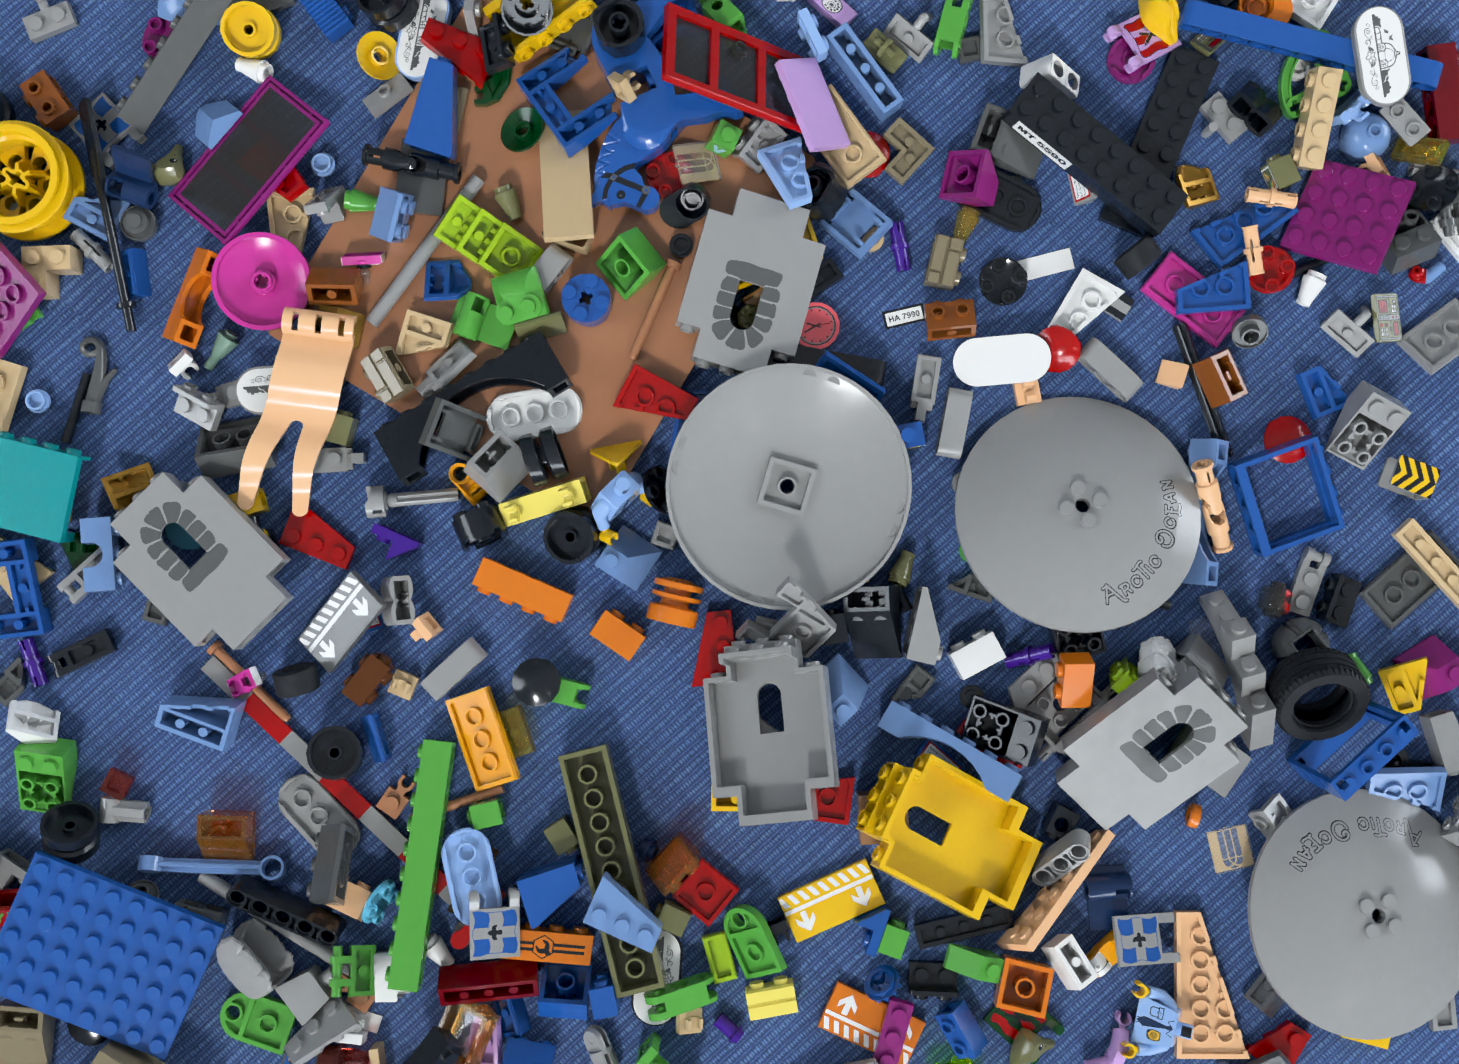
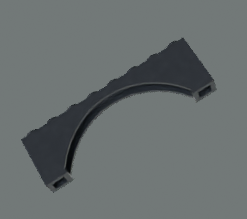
(526, 364)

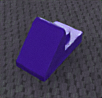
(400, 544)

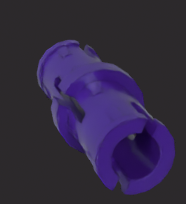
(900, 247)
(1029, 655)
(33, 662)

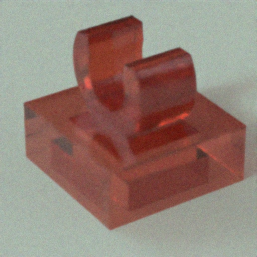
(117, 783)

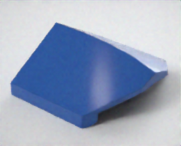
(446, 280)

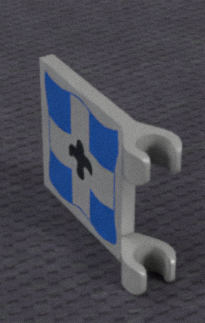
(109, 127)
(494, 930)
(1139, 939)

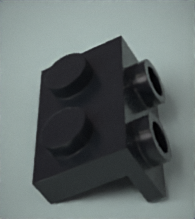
(497, 45)

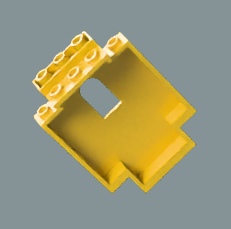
(981, 852)

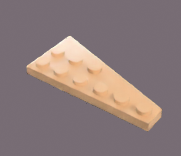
(1051, 900)
(1202, 995)

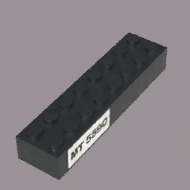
(1094, 156)

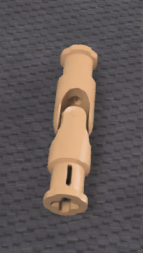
(1210, 496)

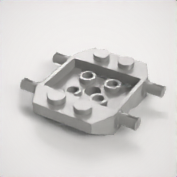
(1031, 683)

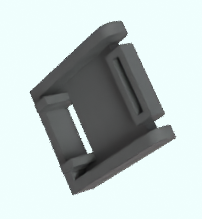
(577, 38)
(456, 429)

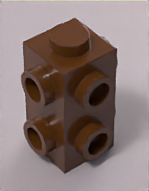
(373, 672)

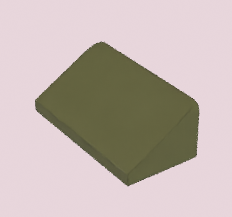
(549, 325)

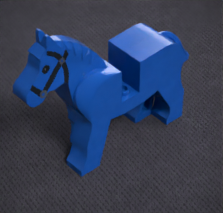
(648, 122)

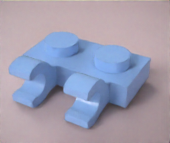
(808, 31)
(1351, 110)

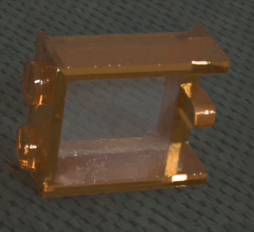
(472, 1027)

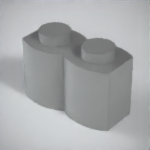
(397, 595)

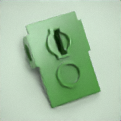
(477, 321)

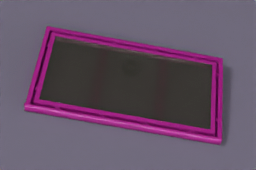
(249, 160)

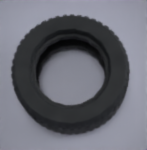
(1332, 713)

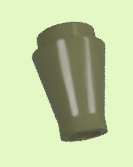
(508, 201)
(902, 569)

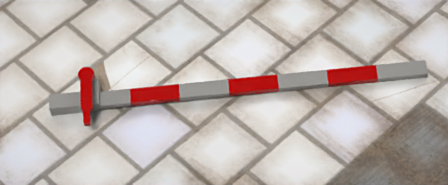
(340, 789)

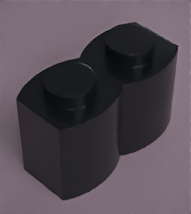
(1255, 109)

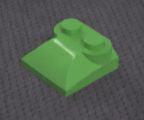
(519, 296)

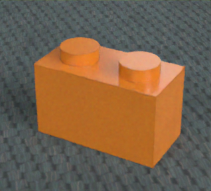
(618, 634)
(1074, 680)

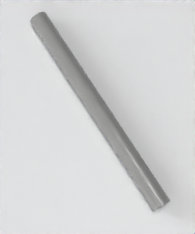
(416, 262)
(221, 887)

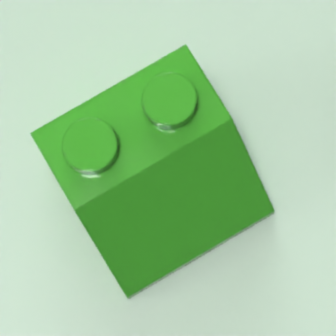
(630, 263)

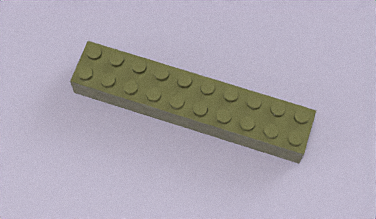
(609, 847)

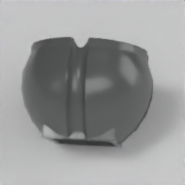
(1293, 629)

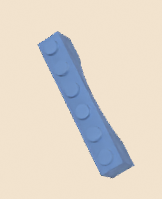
(1205, 565)
(905, 724)

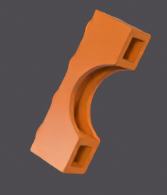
(186, 315)

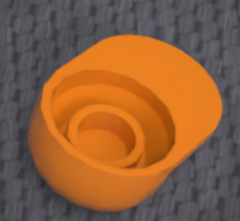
(1273, 9)

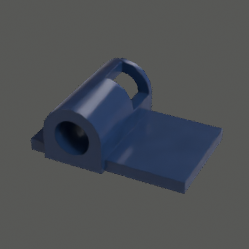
(132, 178)
(1106, 894)

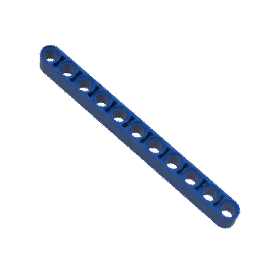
(1290, 40)

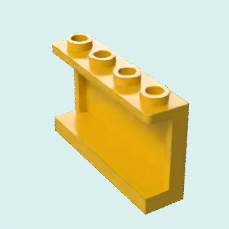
(564, 16)

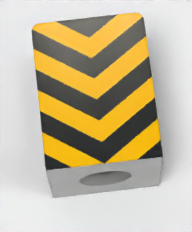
(1409, 477)

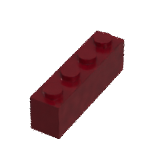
(1442, 105)
(487, 981)

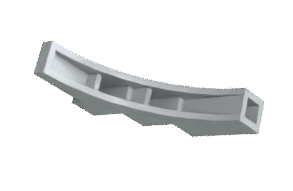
(1245, 669)
(1442, 739)

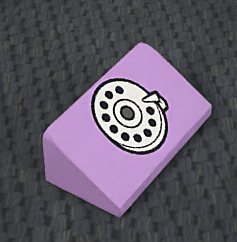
(834, 11)

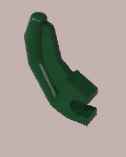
(494, 88)

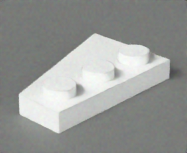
(1085, 301)

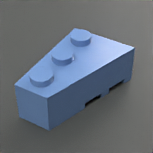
(202, 719)
(622, 915)

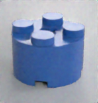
(573, 300)

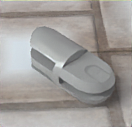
(599, 1045)

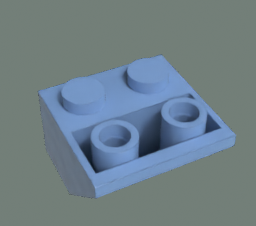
(392, 215)

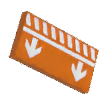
(859, 1020)

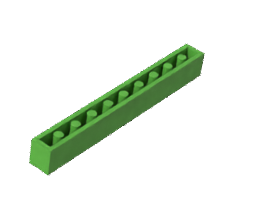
(421, 865)

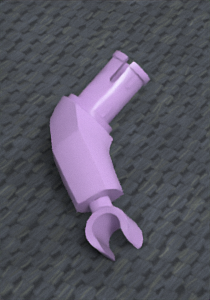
(1112, 1053)

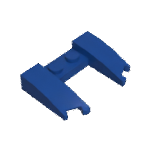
(539, 89)
(29, 614)

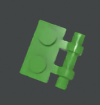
(361, 970)

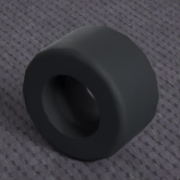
(1138, 257)
(296, 680)

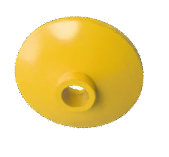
(384, 47)

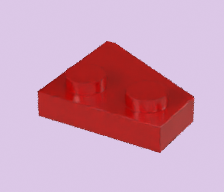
(1286, 1037)

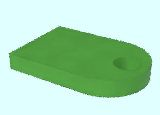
(753, 942)
(261, 1021)

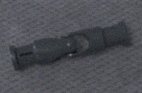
(394, 160)

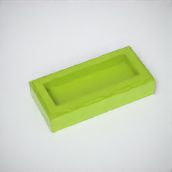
(719, 956)

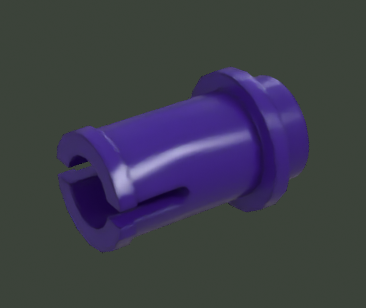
(728, 1028)

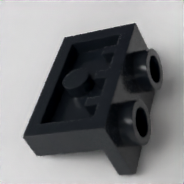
(1338, 600)
(931, 979)

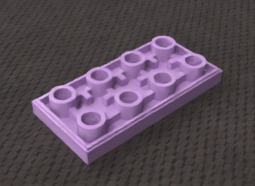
(812, 104)

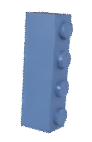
(864, 72)

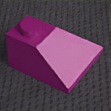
(969, 178)
(1442, 665)

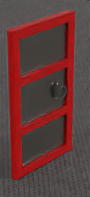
(725, 65)

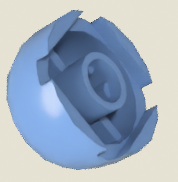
(1364, 138)

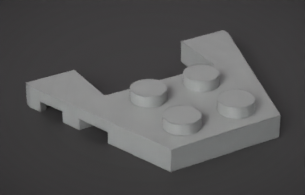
(803, 621)

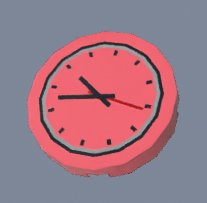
(819, 326)

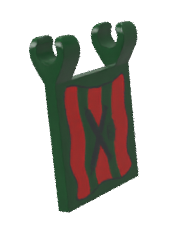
(1009, 1023)

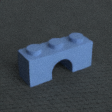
(104, 575)

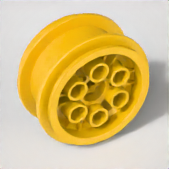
(43, 210)

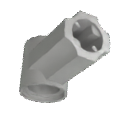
(117, 811)

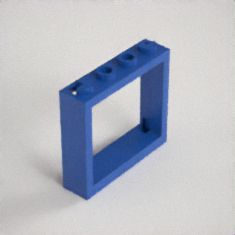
(1248, 506)
(1366, 763)

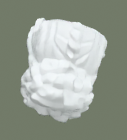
(1159, 654)

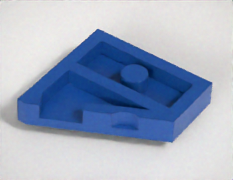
(1320, 392)

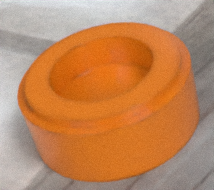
(1193, 815)

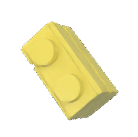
(771, 998)

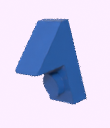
(875, 921)

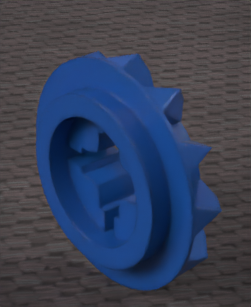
(877, 977)

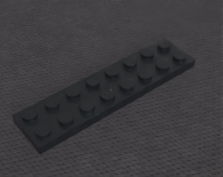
(1169, 117)

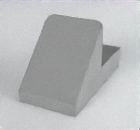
(328, 204)
(12, 867)

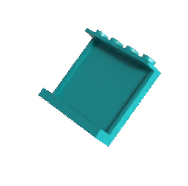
(37, 487)

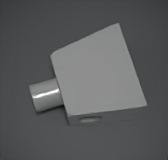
(306, 992)

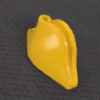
(1160, 18)

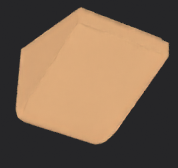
(1172, 374)

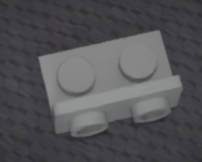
(1405, 122)
(758, 136)
(198, 406)
(1270, 814)

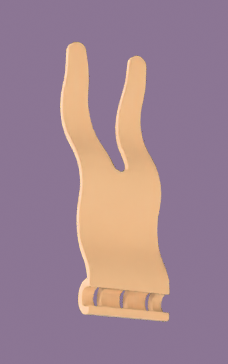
(301, 388)

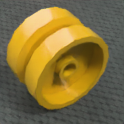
(247, 17)

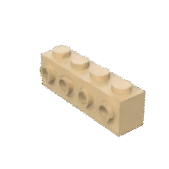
(1316, 117)

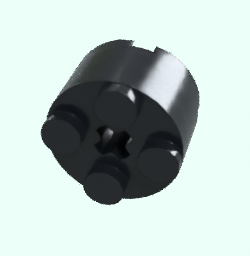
(619, 41)
(827, 192)
(479, 526)

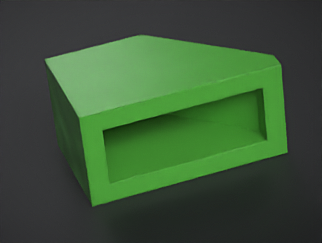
(974, 963)

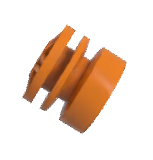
(675, 602)

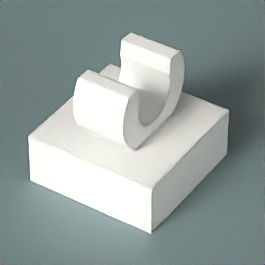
(181, 362)
(356, 1037)

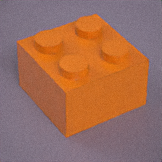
(1024, 986)

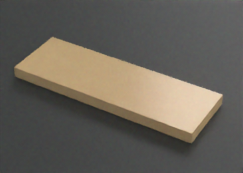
(565, 190)

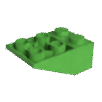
(45, 773)

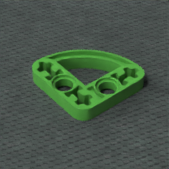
(1284, 86)

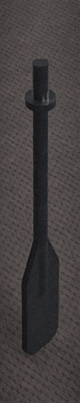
(98, 172)

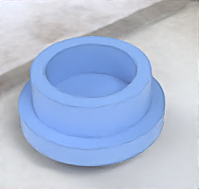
(323, 164)
(38, 401)

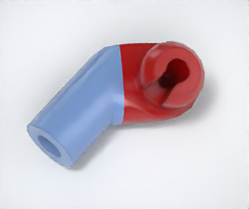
(1426, 276)

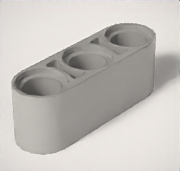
(552, 266)
(1109, 369)
(954, 423)
(454, 669)
(1061, 857)

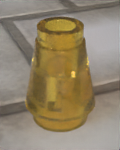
(965, 223)

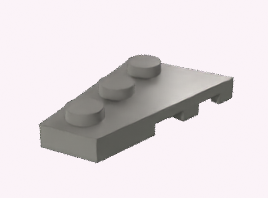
(997, 35)
(323, 1028)

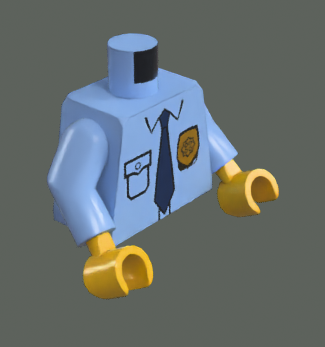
(614, 500)
(1155, 1023)

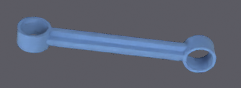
(158, 864)

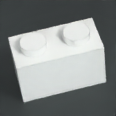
(975, 654)
(1069, 962)

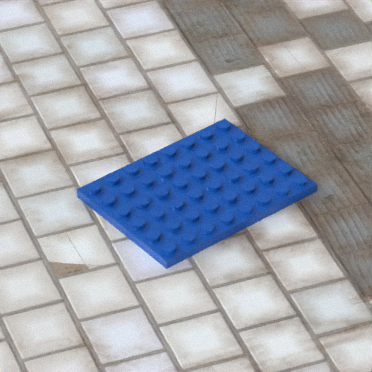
(103, 954)

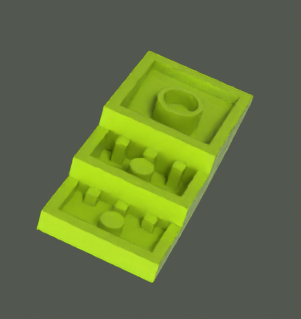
(485, 239)

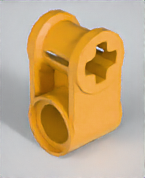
(467, 486)

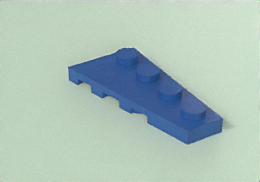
(1224, 238)

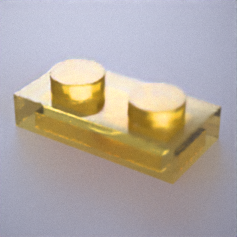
(1426, 151)
(517, 731)

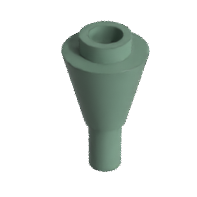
(224, 343)

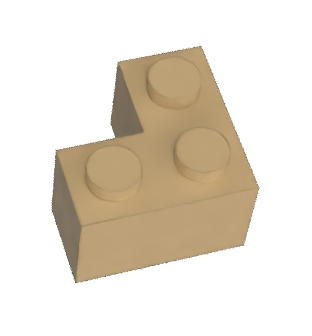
(49, 262)

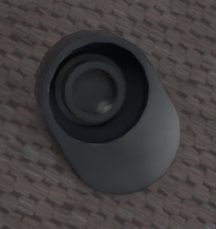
(685, 205)

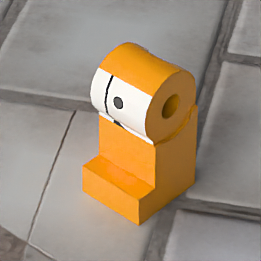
(1103, 954)

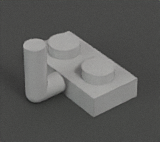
(49, 20)
(909, 35)
(1221, 119)
(1349, 331)

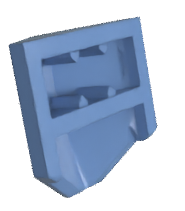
(214, 121)

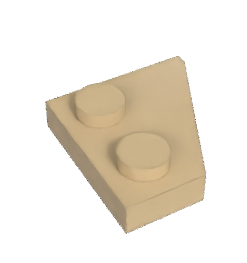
(423, 333)

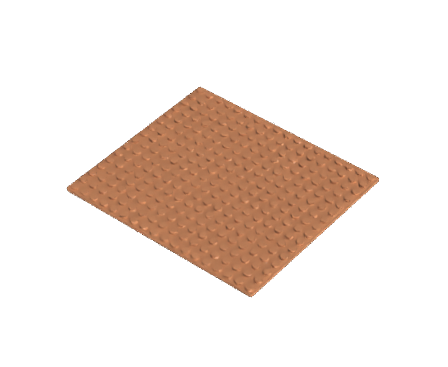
(591, 356)

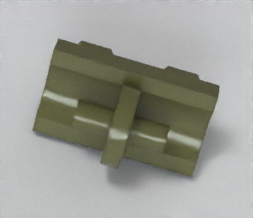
(885, 51)

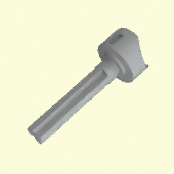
(381, 501)

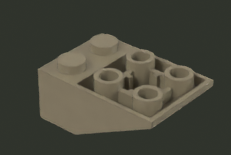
(25, 1034)

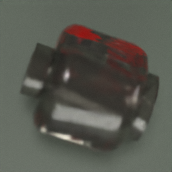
(1274, 600)

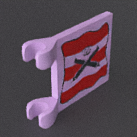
(1141, 41)

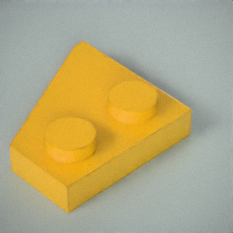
(1405, 684)

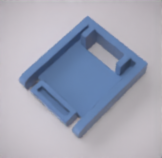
(855, 221)

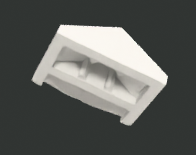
(32, 722)

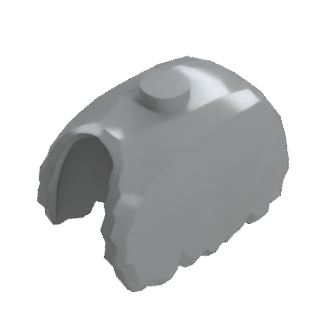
(254, 959)

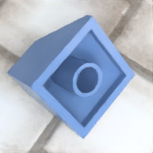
(628, 558)
(846, 689)

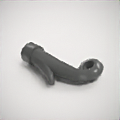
(99, 378)

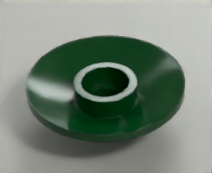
(522, 129)

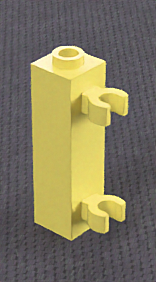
(545, 501)

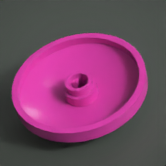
(258, 279)

